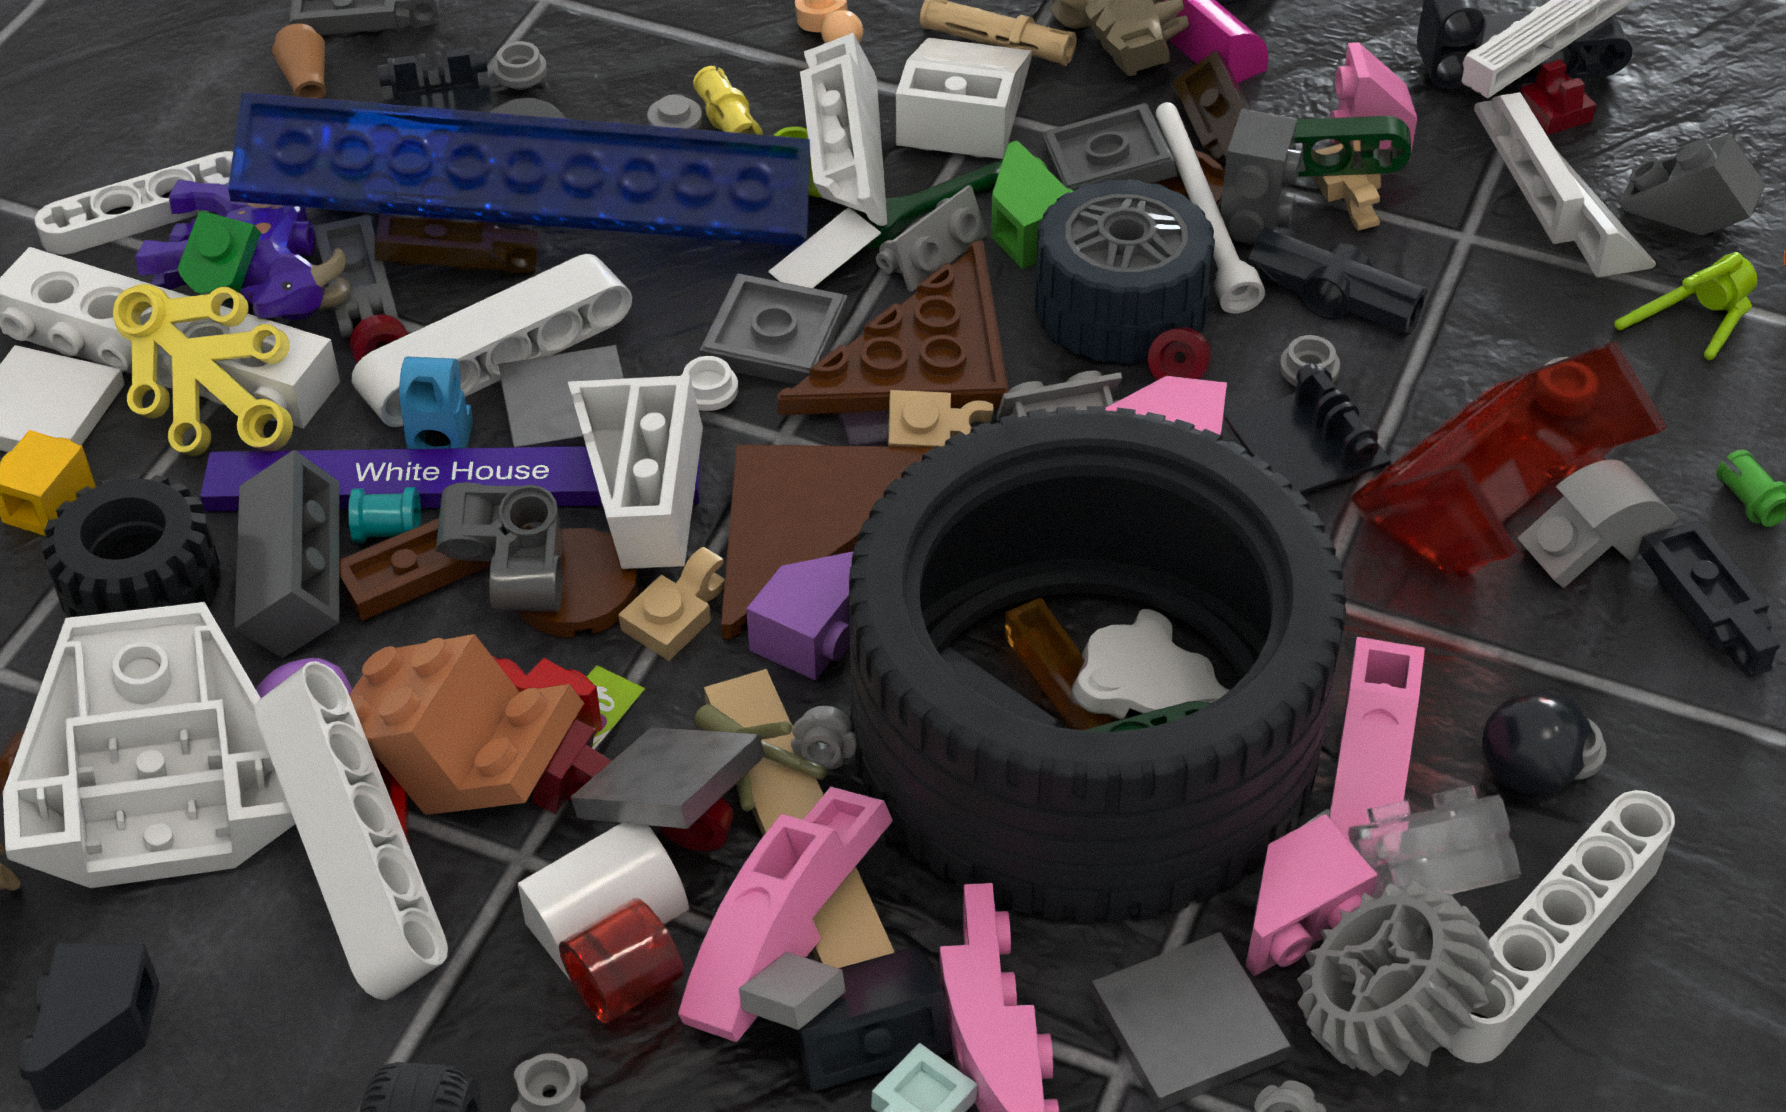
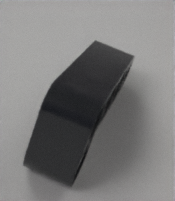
(1456, 27)

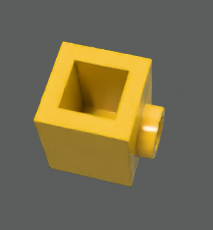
(39, 478)

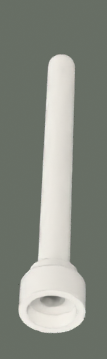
(1236, 282)

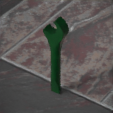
(905, 209)

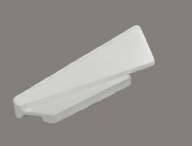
(845, 126)
(1557, 192)

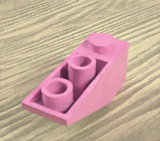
(1376, 730)

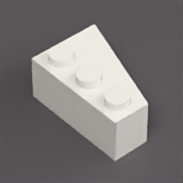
(644, 461)

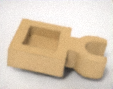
(929, 420)

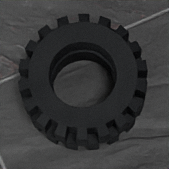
(131, 548)

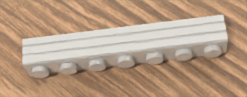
(1533, 41)

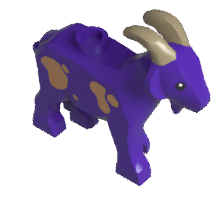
(278, 276)

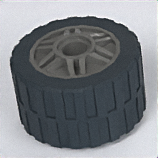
(1122, 268)

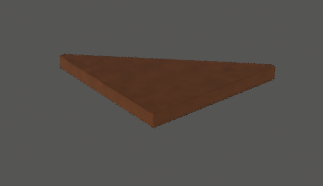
(930, 343)
(799, 508)

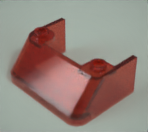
(1502, 450)

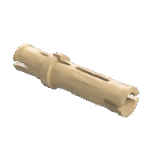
(998, 30)

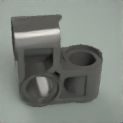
(485, 526)

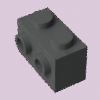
(1258, 175)

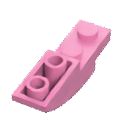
(774, 904)
(988, 1032)

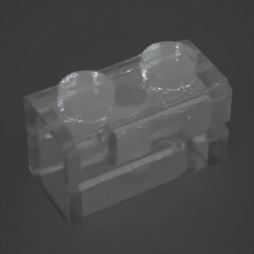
(1447, 847)

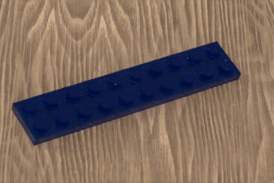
(519, 169)

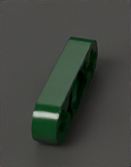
(1368, 160)

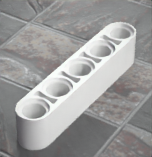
(513, 325)
(351, 831)
(1582, 894)

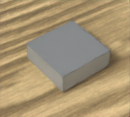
(792, 990)

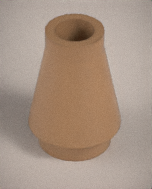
(302, 59)

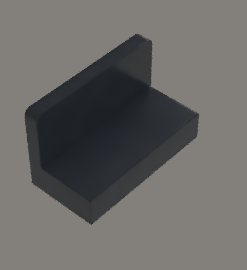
(877, 1021)

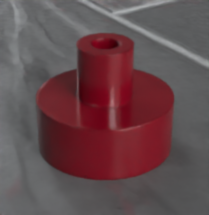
(374, 333)
(1166, 356)
(708, 831)

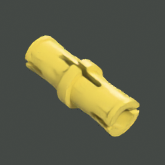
(725, 105)

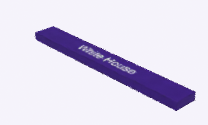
(560, 470)

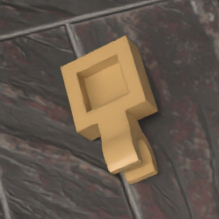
(1357, 190)
(673, 613)

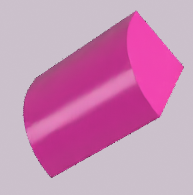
(1217, 29)

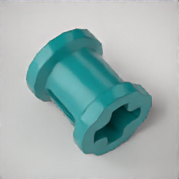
(383, 514)

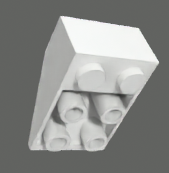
(960, 97)

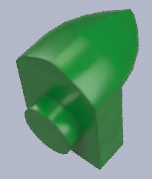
(218, 253)

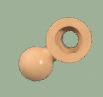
(829, 18)

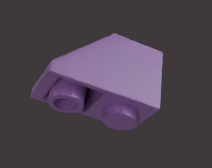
(803, 615)

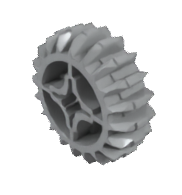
(1396, 979)

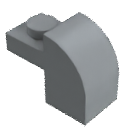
(1598, 510)

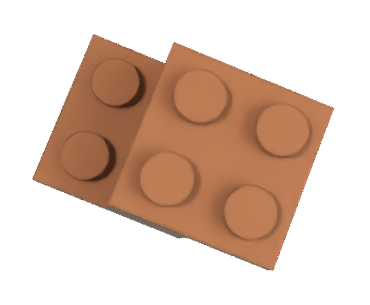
(458, 725)

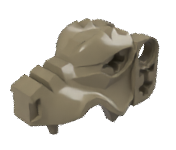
(1128, 29)

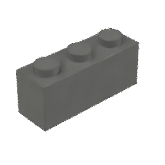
(287, 555)

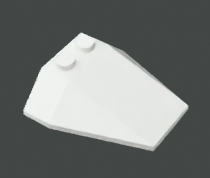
(142, 754)

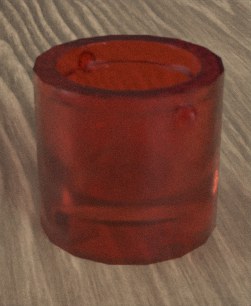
(621, 960)

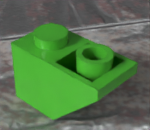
(1019, 201)

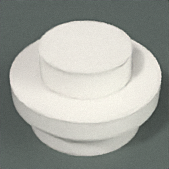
(712, 382)

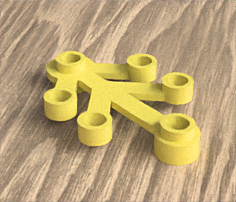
(195, 362)

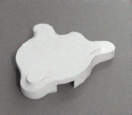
(1141, 670)

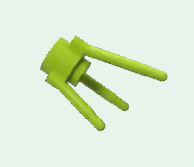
(1717, 288)

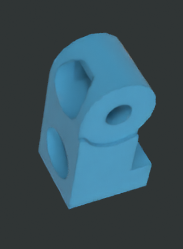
(433, 401)

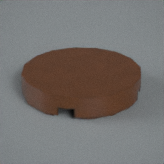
(592, 586)

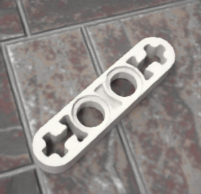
(66, 224)

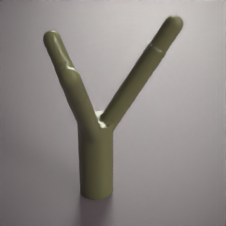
(712, 719)

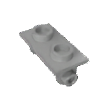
(934, 239)
(1079, 391)

